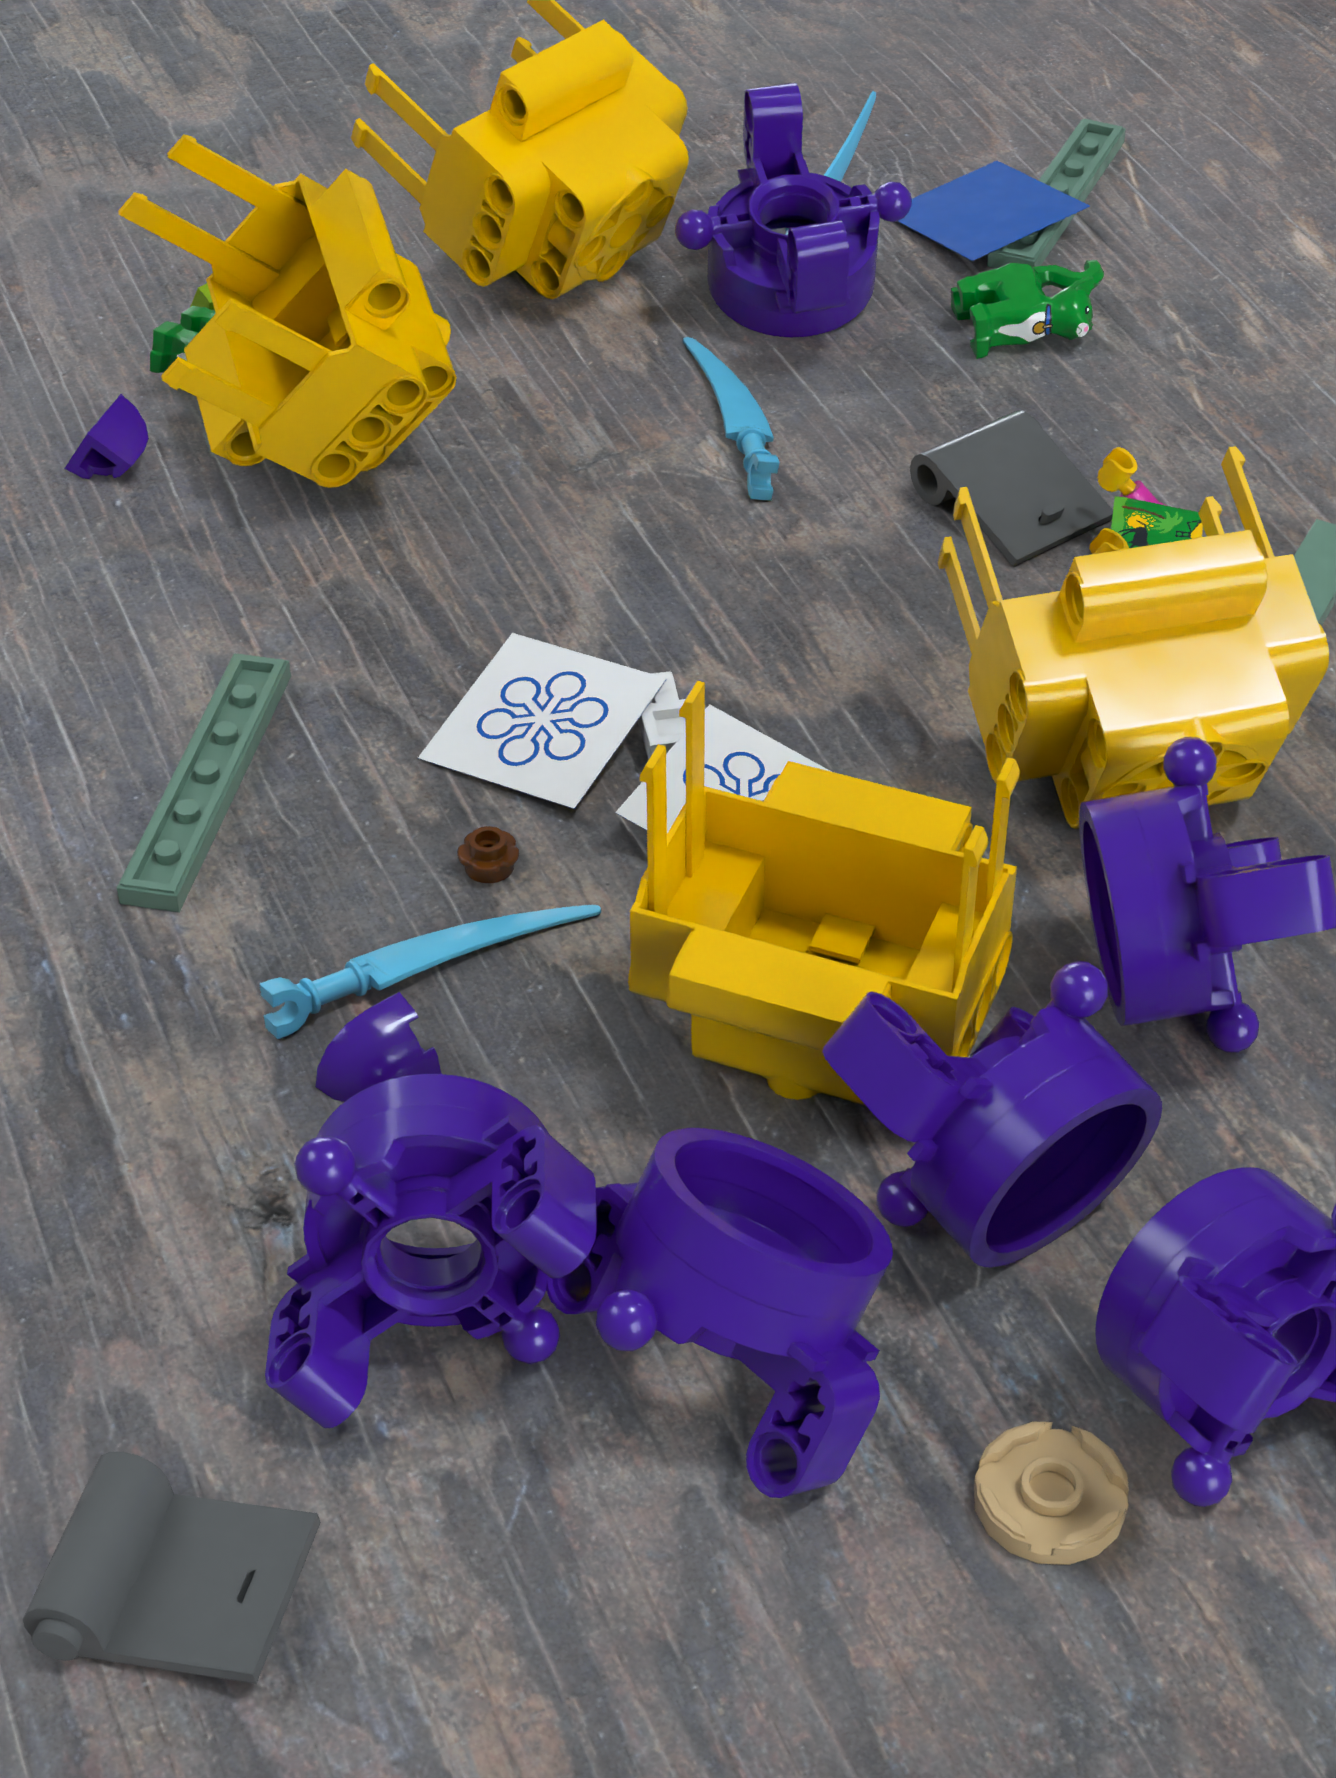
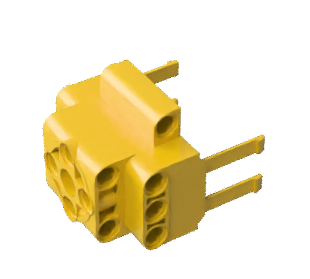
(559, 171)
(317, 327)
(1141, 653)
(805, 902)

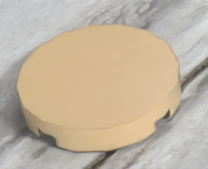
(1051, 1493)

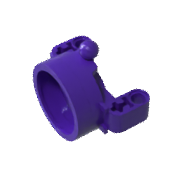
(826, 262)
(1180, 900)
(1015, 1133)
(413, 1154)
(758, 1266)
(1224, 1317)

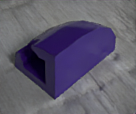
(111, 443)
(374, 1050)

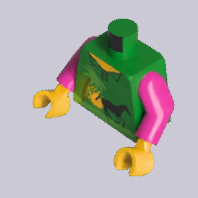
(1137, 514)

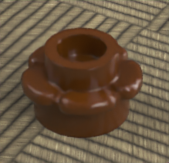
(488, 854)

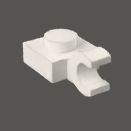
(661, 718)

